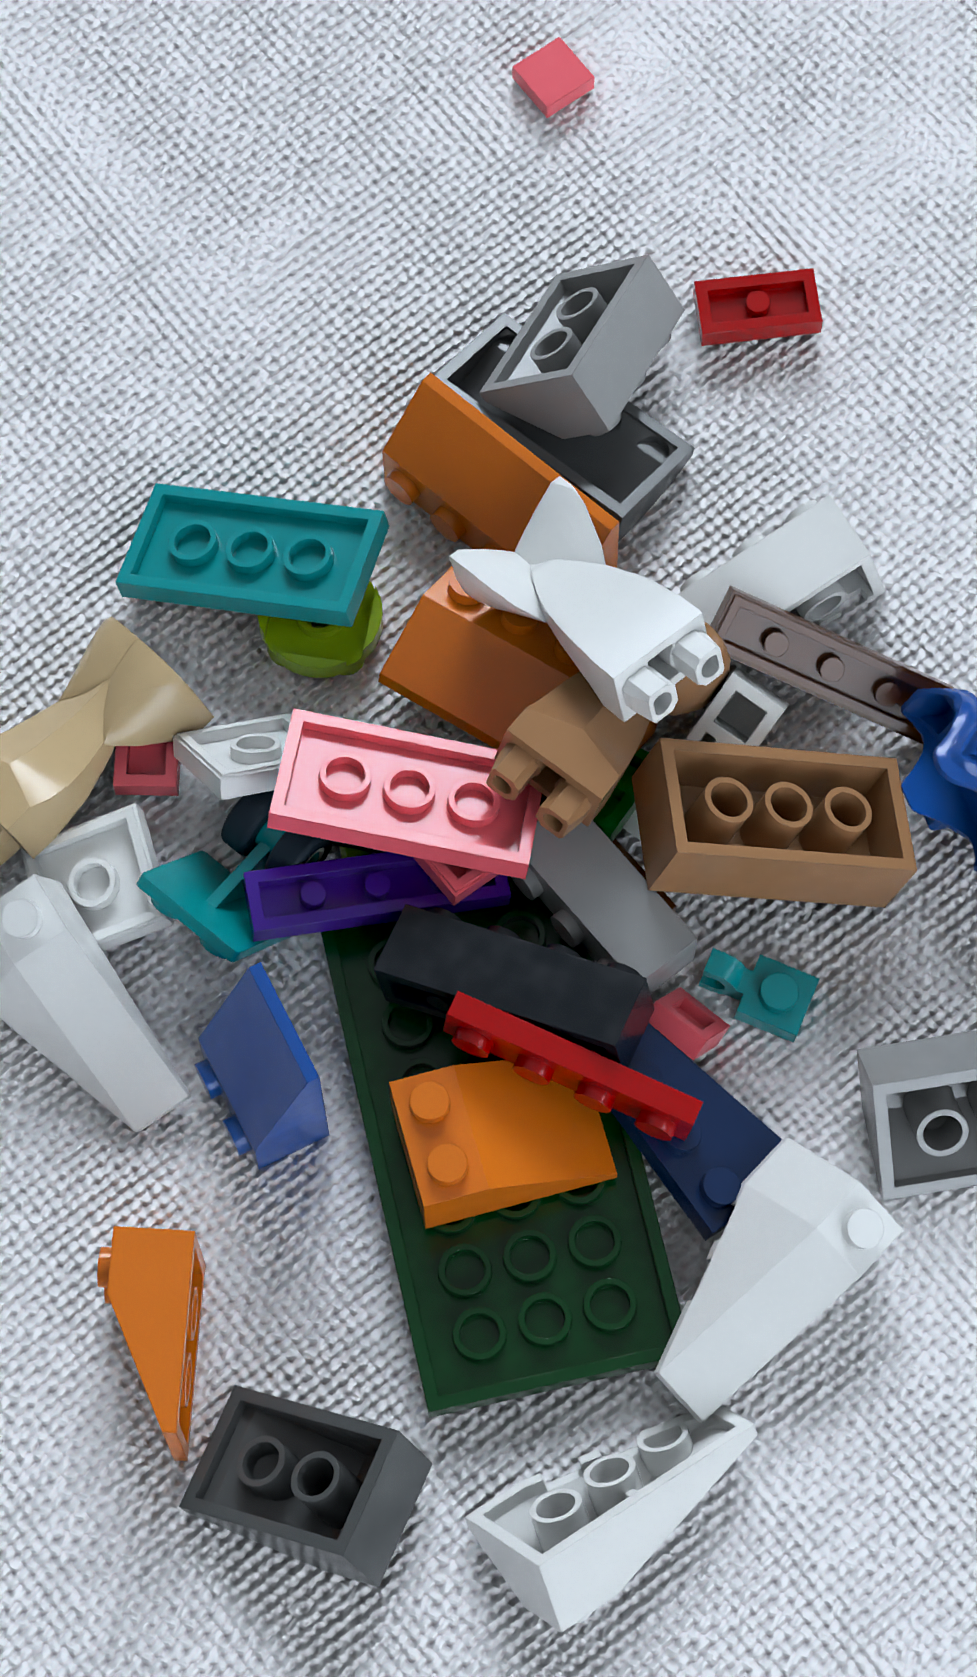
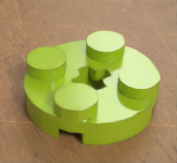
(328, 649)

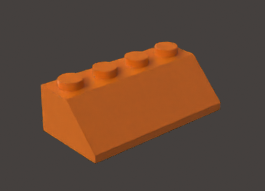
(472, 473)
(476, 662)

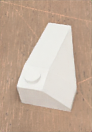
(76, 1009)
(782, 1260)
(590, 1531)

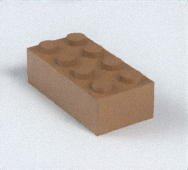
(772, 823)

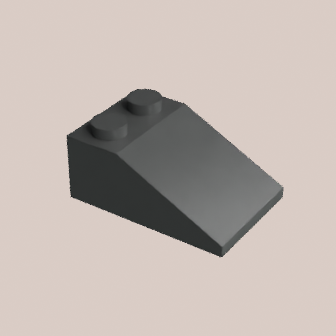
(308, 1483)

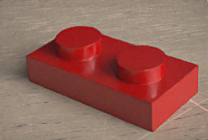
(757, 307)

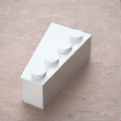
(799, 567)

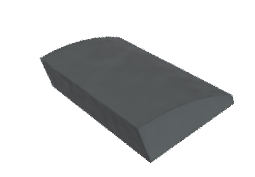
(617, 470)

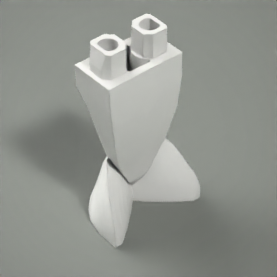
(614, 624)

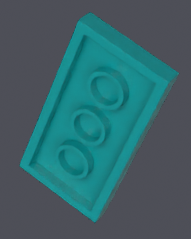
(253, 554)

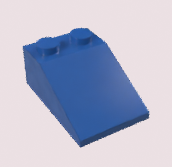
(261, 1073)

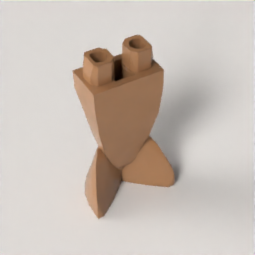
(579, 748)

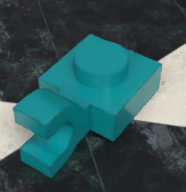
(769, 996)

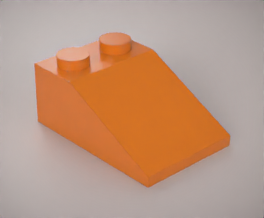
(493, 1140)
(157, 1296)

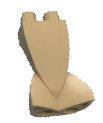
(54, 758)

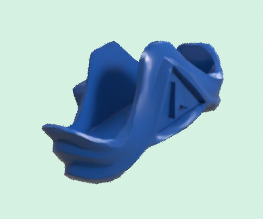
(945, 775)

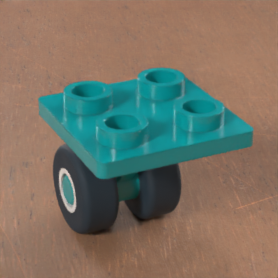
(211, 897)

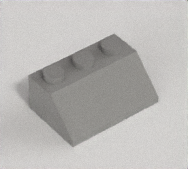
(586, 348)
(921, 1113)

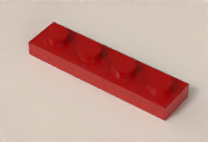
(594, 1078)

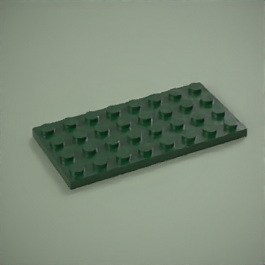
(521, 1292)

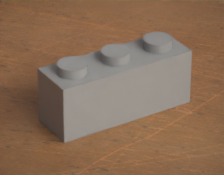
(606, 904)

